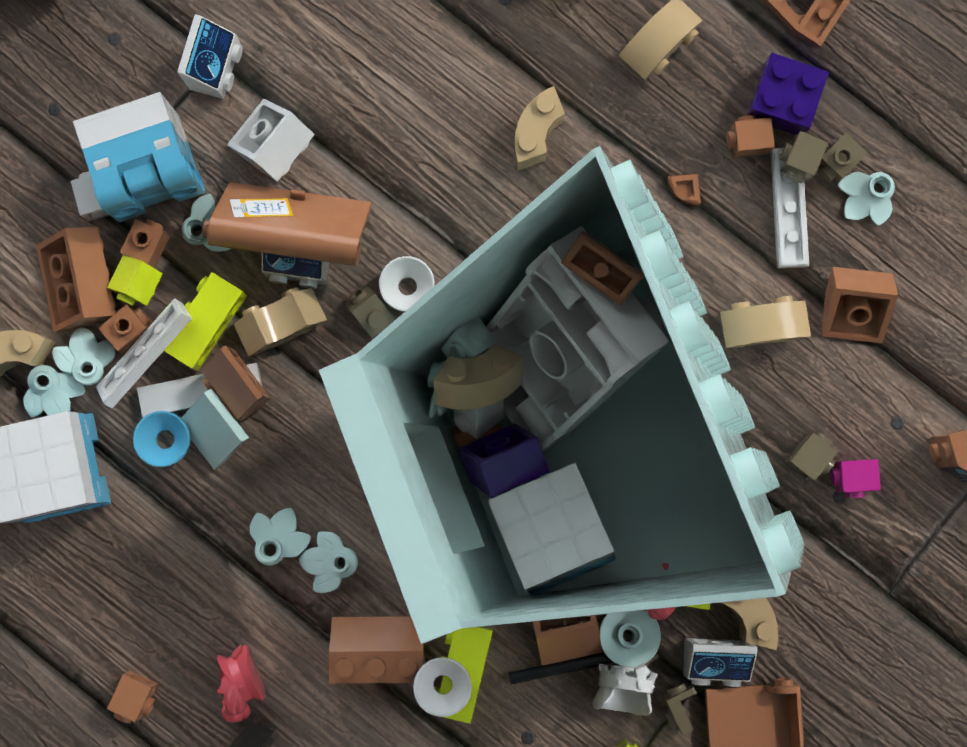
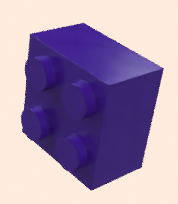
(788, 93)
(504, 460)

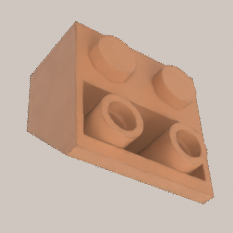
(567, 638)

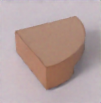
(685, 188)

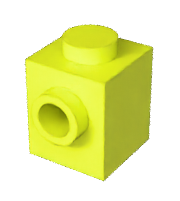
(134, 281)

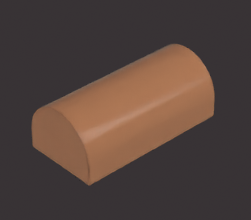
(601, 268)

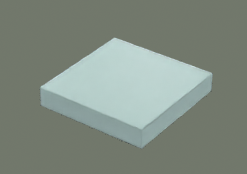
(213, 429)

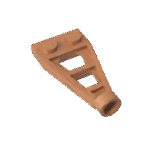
(813, 25)

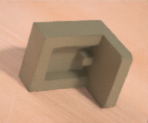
(369, 311)
(676, 715)

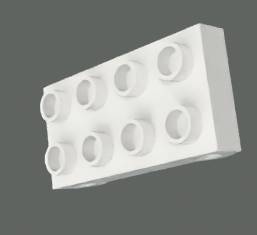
(572, 344)

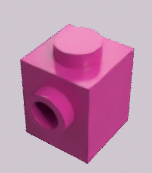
(855, 477)

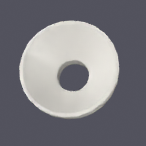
(400, 269)
(437, 703)

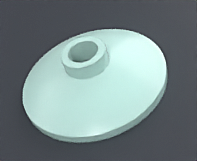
(643, 644)

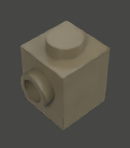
(802, 157)
(841, 159)
(812, 456)

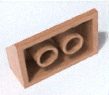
(76, 278)
(374, 650)

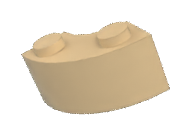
(660, 38)
(534, 126)
(280, 321)
(765, 323)
(23, 348)
(478, 380)
(756, 622)

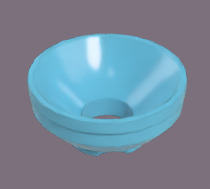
(146, 438)

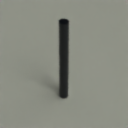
(558, 668)

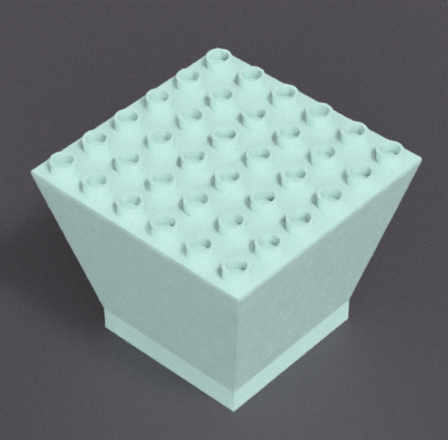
(654, 455)

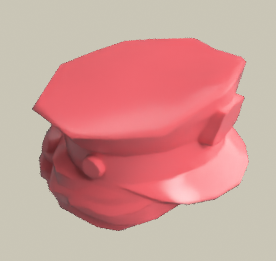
(239, 684)

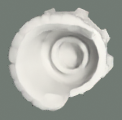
(625, 689)

